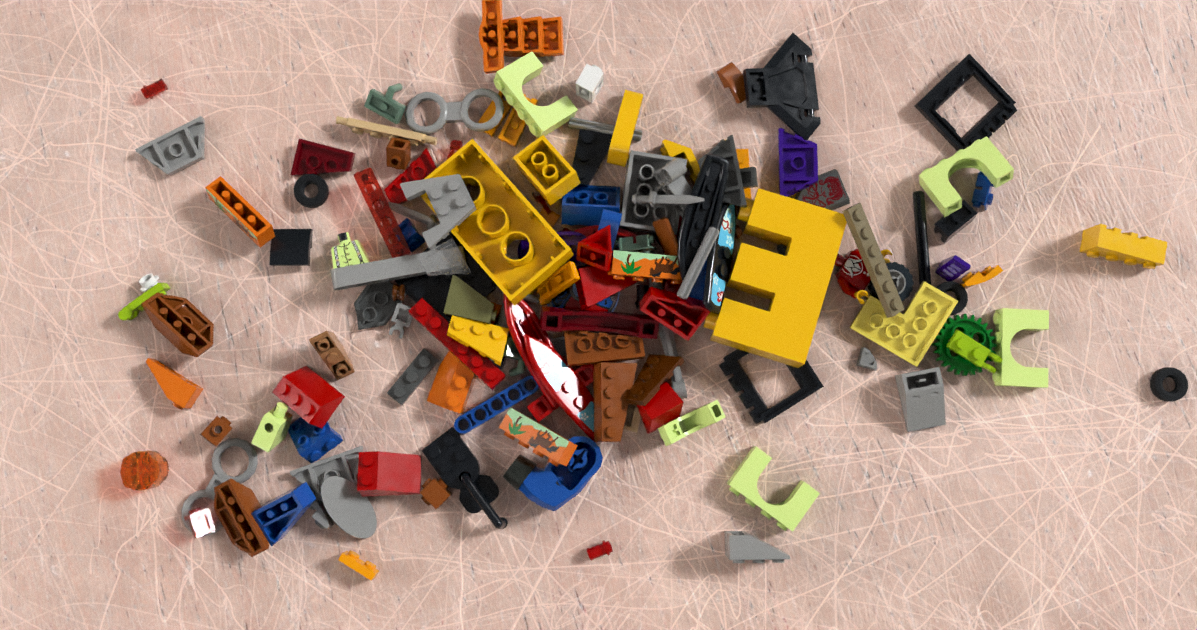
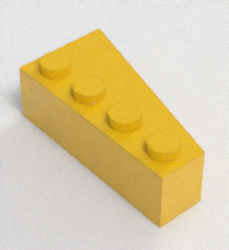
(1123, 246)

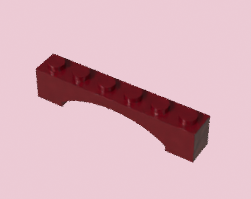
(567, 319)

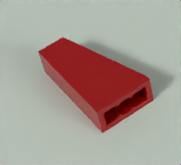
(597, 286)

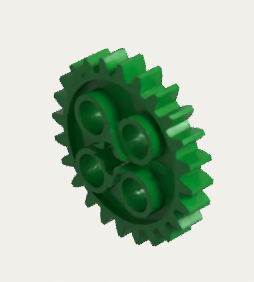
(968, 327)

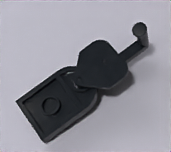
(451, 459)

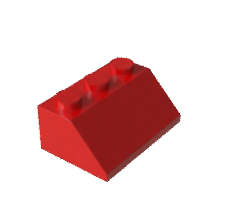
(309, 395)

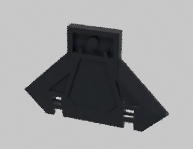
(786, 87)

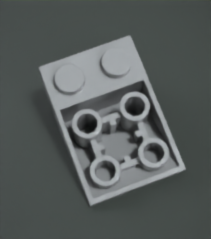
(922, 398)
(744, 546)

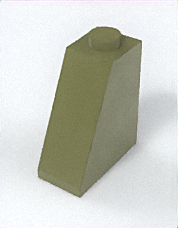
(468, 303)

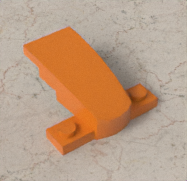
(516, 36)

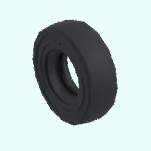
(300, 186)
(960, 293)
(1181, 384)

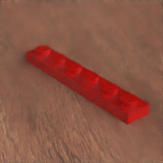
(438, 327)

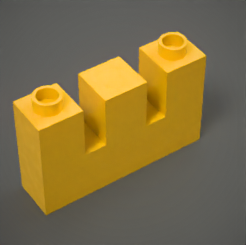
(790, 281)

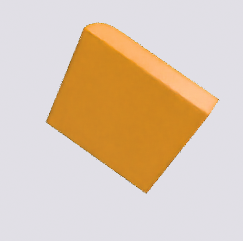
(551, 218)

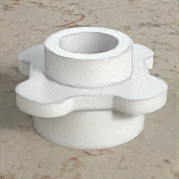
(148, 282)

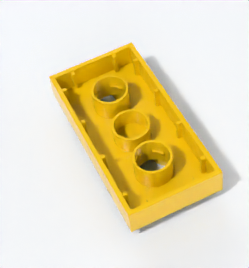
(500, 219)

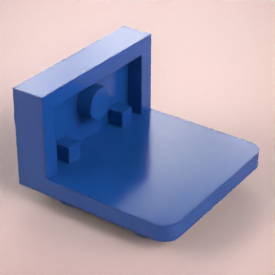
(313, 441)

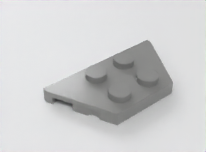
(177, 148)
(341, 465)

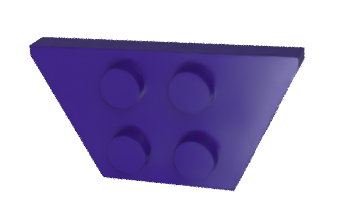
(796, 163)

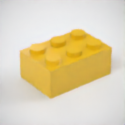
(546, 170)

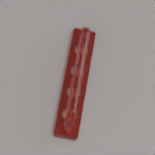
(381, 214)

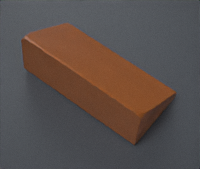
(666, 236)

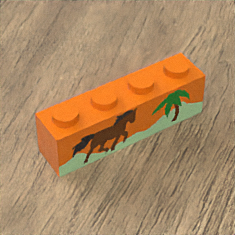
(240, 211)
(644, 266)
(538, 437)

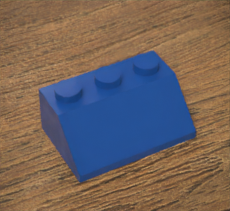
(586, 204)

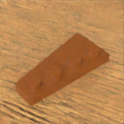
(592, 348)

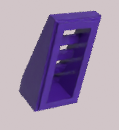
(952, 268)

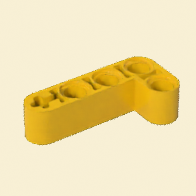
(624, 128)

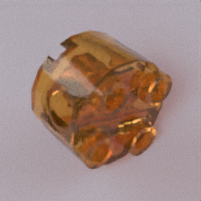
(144, 470)

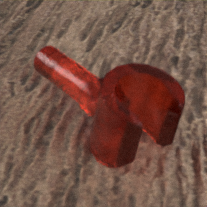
(454, 145)
(541, 200)

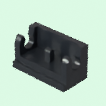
(955, 222)

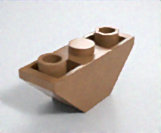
(332, 354)

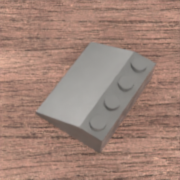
(641, 180)

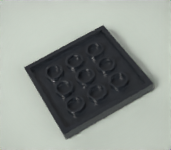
(436, 288)

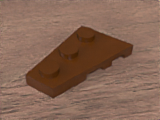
(651, 376)

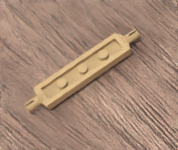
(378, 131)

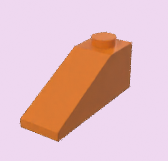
(174, 385)

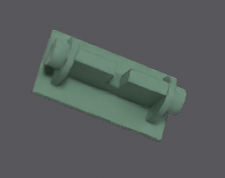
(642, 244)

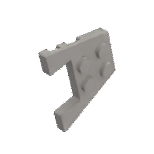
(450, 202)

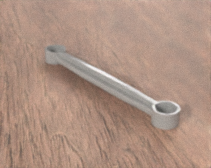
(670, 349)

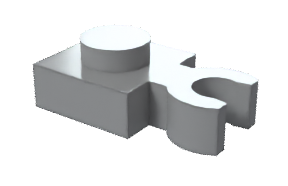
(401, 318)

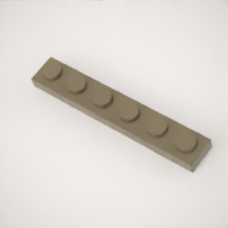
(873, 260)

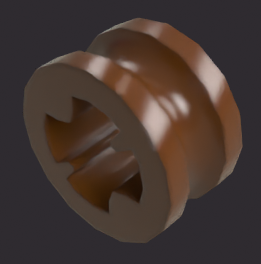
(398, 293)

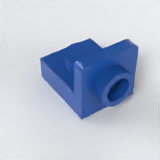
(411, 235)

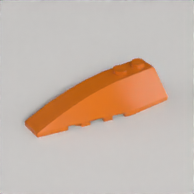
(454, 381)

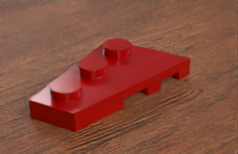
(418, 170)

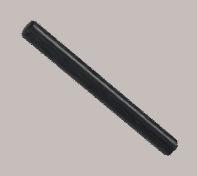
(921, 237)

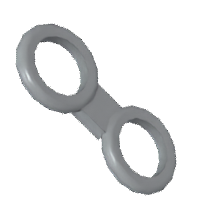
(454, 111)
(220, 477)

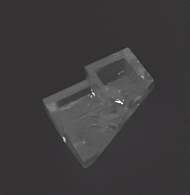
(444, 260)

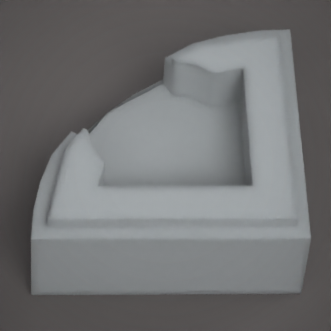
(866, 359)

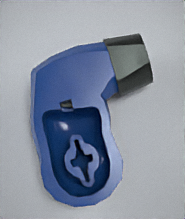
(555, 485)

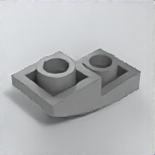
(321, 516)

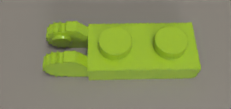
(132, 309)
(972, 351)

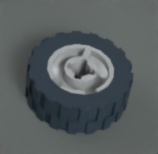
(901, 279)

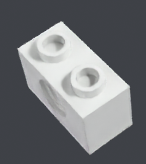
(589, 82)

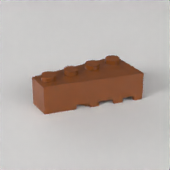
(611, 387)

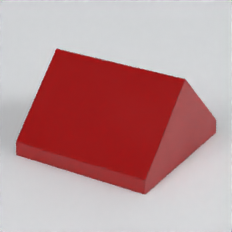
(661, 409)

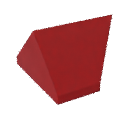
(596, 249)

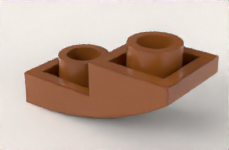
(733, 78)

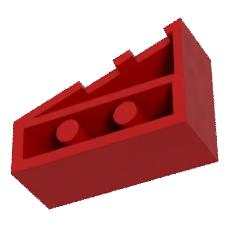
(675, 313)

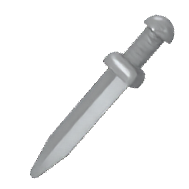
(654, 199)
(429, 221)

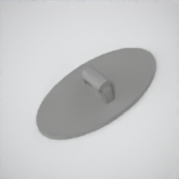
(348, 507)

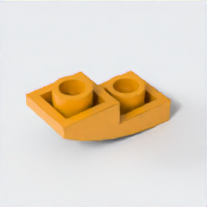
(988, 273)

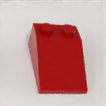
(388, 474)

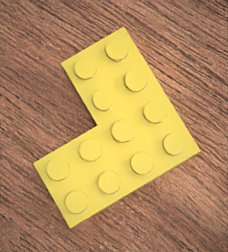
(907, 333)

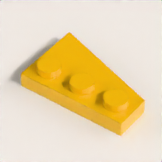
(481, 336)

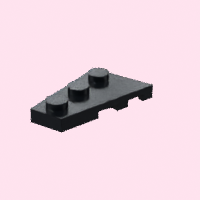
(589, 154)

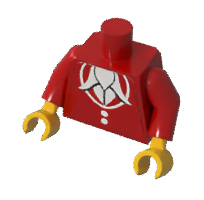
(853, 275)

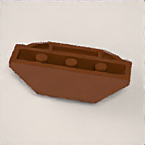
(180, 323)
(234, 508)

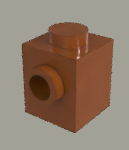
(398, 153)
(214, 438)
(435, 492)

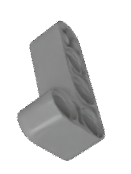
(673, 182)

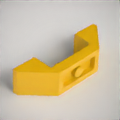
(676, 150)

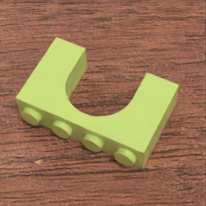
(540, 119)
(979, 155)
(1007, 324)
(787, 512)

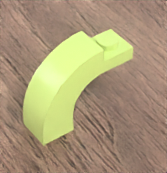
(691, 422)

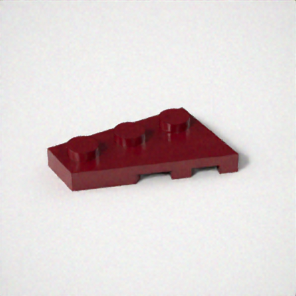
(320, 159)

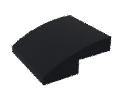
(291, 247)

